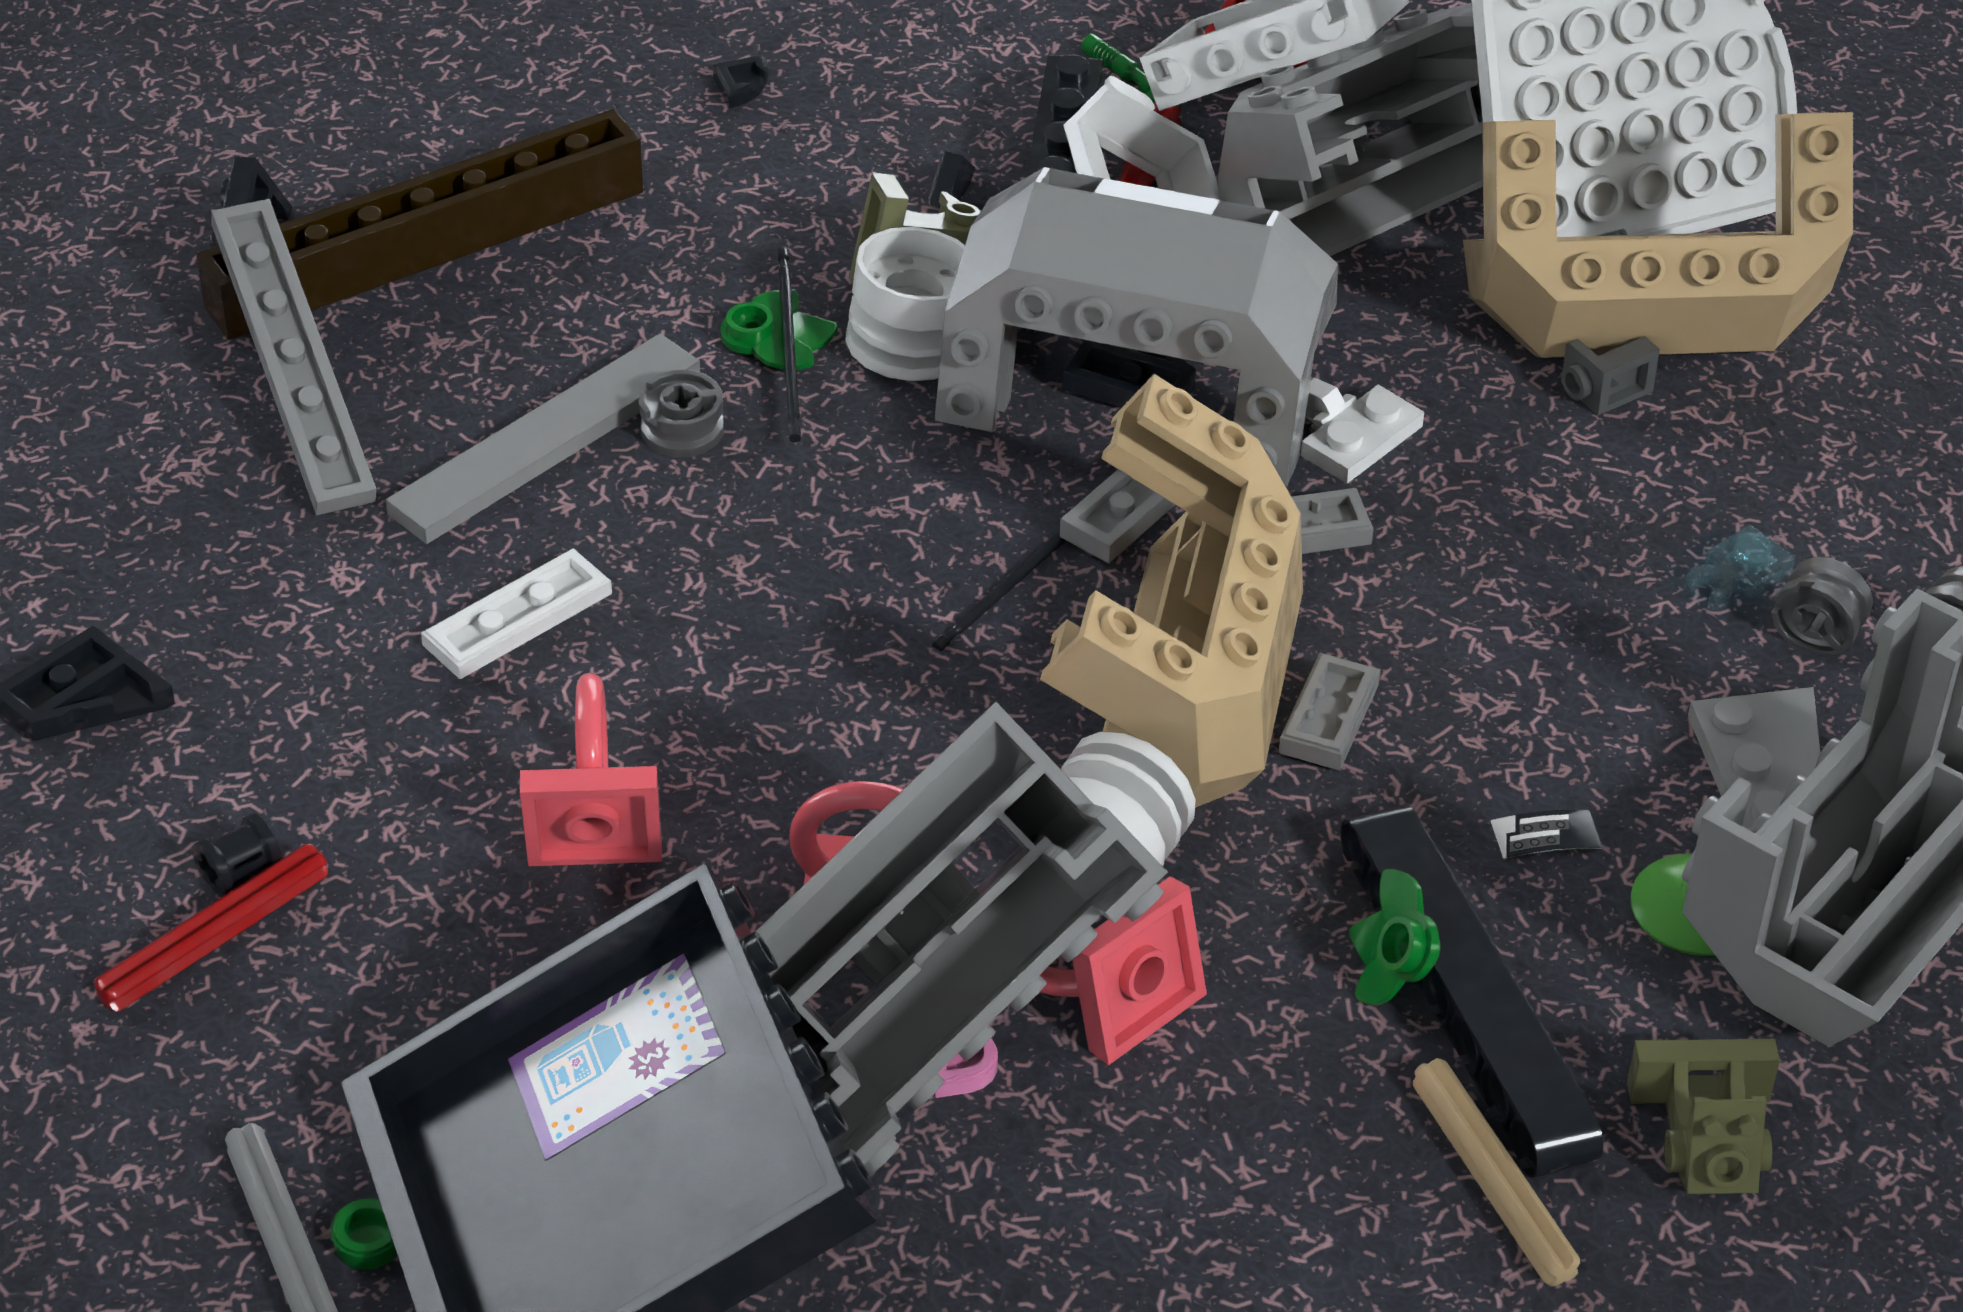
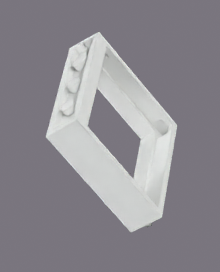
(1254, 40)

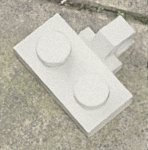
(1353, 431)

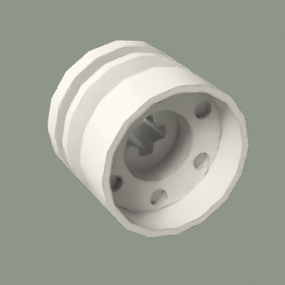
(901, 301)
(1137, 786)

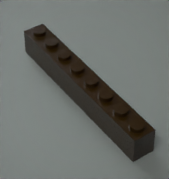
(445, 214)

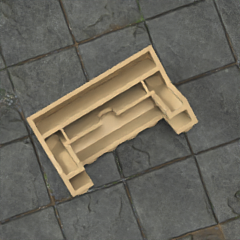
(1671, 288)
(1215, 605)

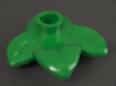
(757, 330)
(1396, 941)

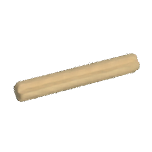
(1496, 1173)

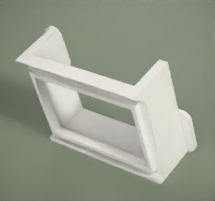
(1127, 126)

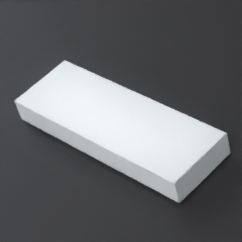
(516, 613)

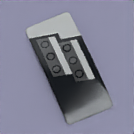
(1545, 832)

